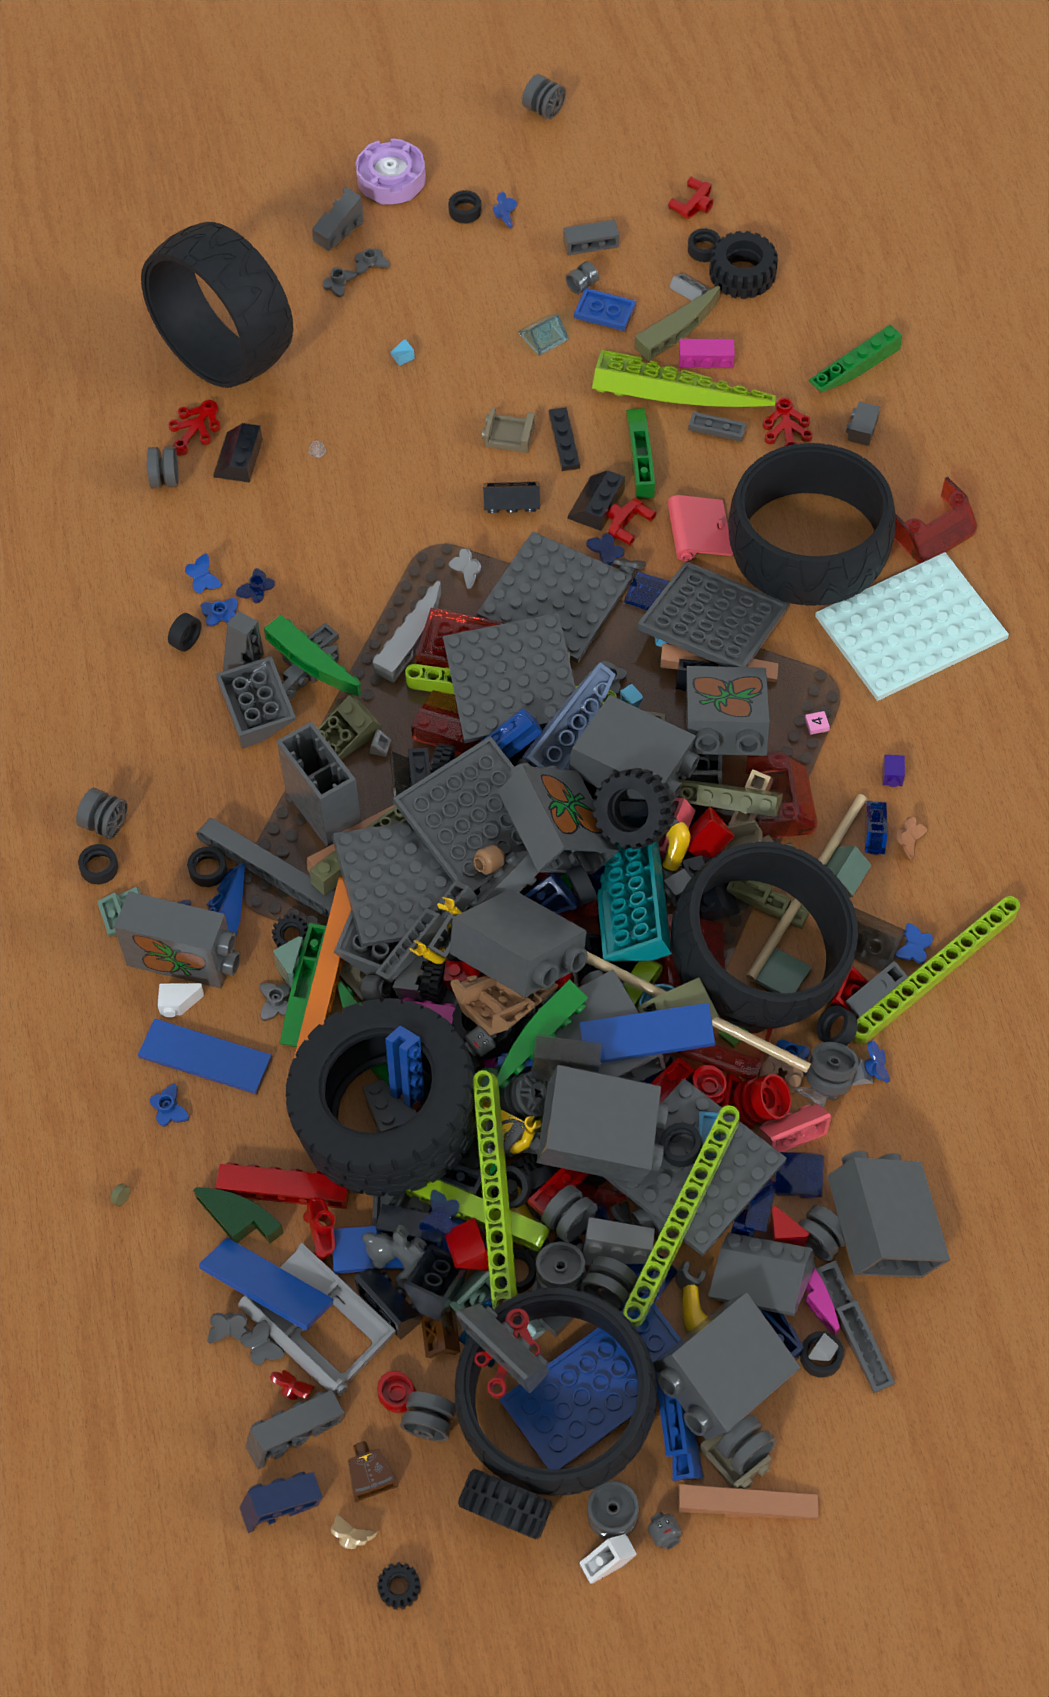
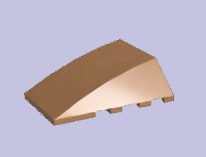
(494, 1004)

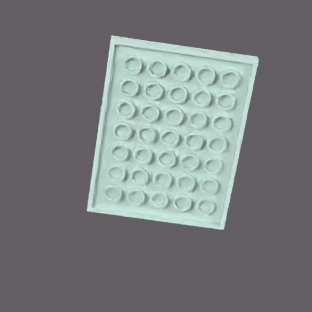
(911, 626)

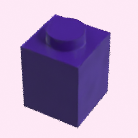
(893, 770)

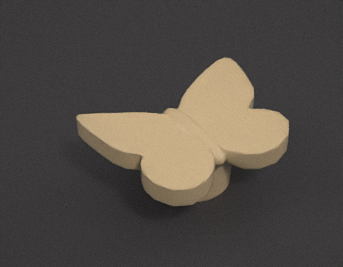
(350, 1536)

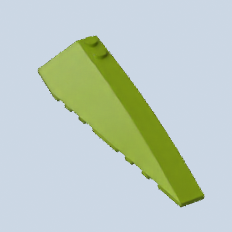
(633, 377)

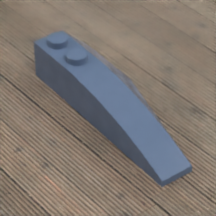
(570, 721)

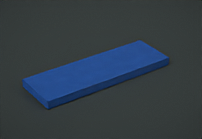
(651, 1032)
(205, 1056)
(351, 1252)
(266, 1284)

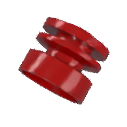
(762, 1099)

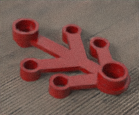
(785, 408)
(206, 409)
(501, 1372)

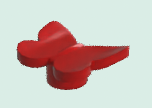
(290, 1386)

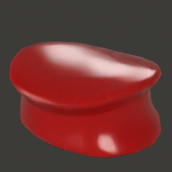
(710, 1082)
(394, 1390)

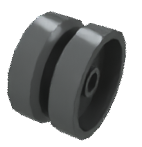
(162, 465)
(832, 1068)
(569, 1213)
(824, 1232)
(560, 1266)
(609, 1281)
(428, 1416)
(746, 1444)
(612, 1496)

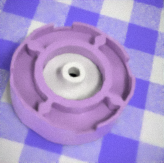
(390, 171)

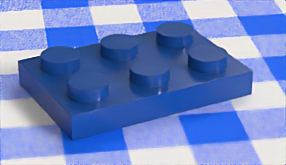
(604, 309)

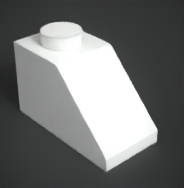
(178, 998)
(608, 1558)

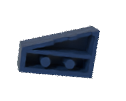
(280, 1499)

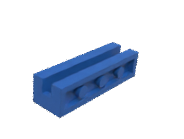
(516, 733)
(405, 1066)

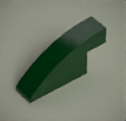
(237, 1214)

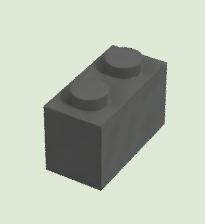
(863, 423)

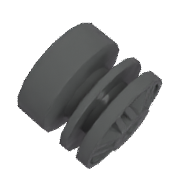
(543, 96)
(101, 813)
(523, 1096)

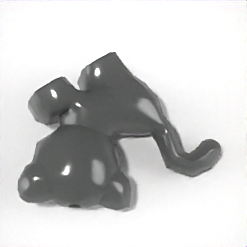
(384, 1249)

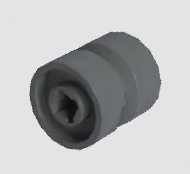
(582, 277)

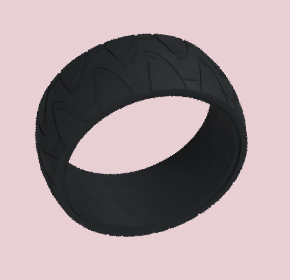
(243, 285)
(820, 471)
(807, 882)
(585, 1477)

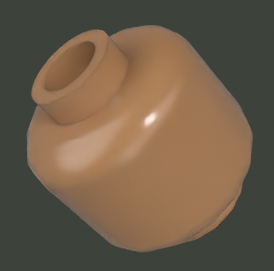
(489, 859)

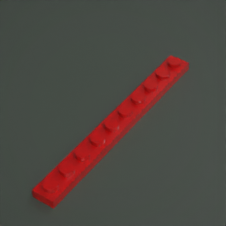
(668, 1080)

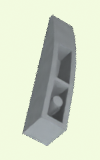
(406, 639)

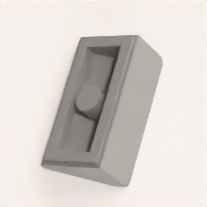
(687, 287)

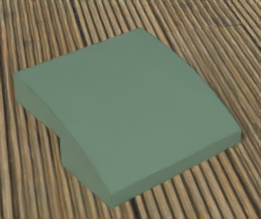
(110, 909)
(783, 973)

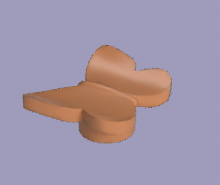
(908, 835)

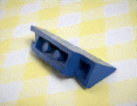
(679, 1440)

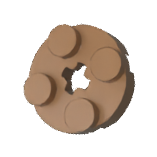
(793, 1078)

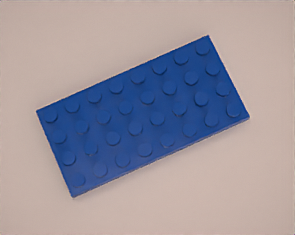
(586, 1392)

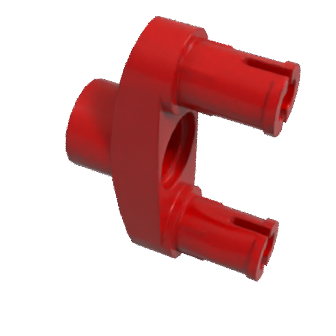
(699, 202)
(622, 516)
(322, 1235)

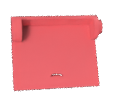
(698, 526)

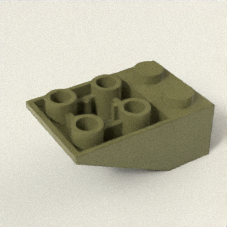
(349, 727)
(684, 995)

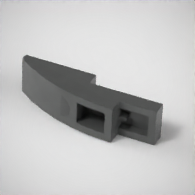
(296, 678)

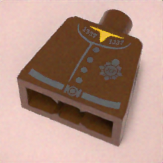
(369, 1473)

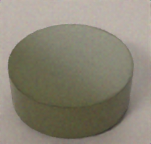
(120, 1194)

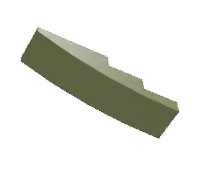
(768, 901)

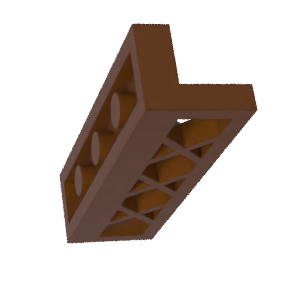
(445, 1332)

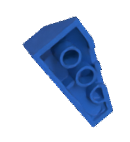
(229, 898)

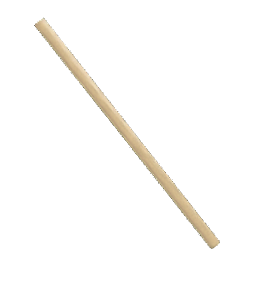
(795, 904)
(716, 1022)

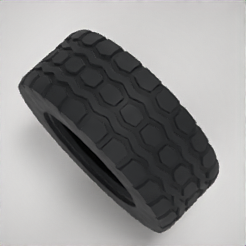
(393, 1158)

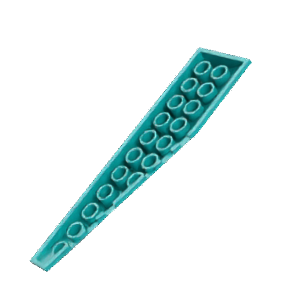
(634, 906)

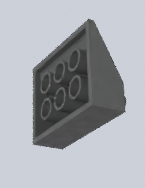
(255, 700)
(365, 958)
(767, 1270)
(503, 1346)

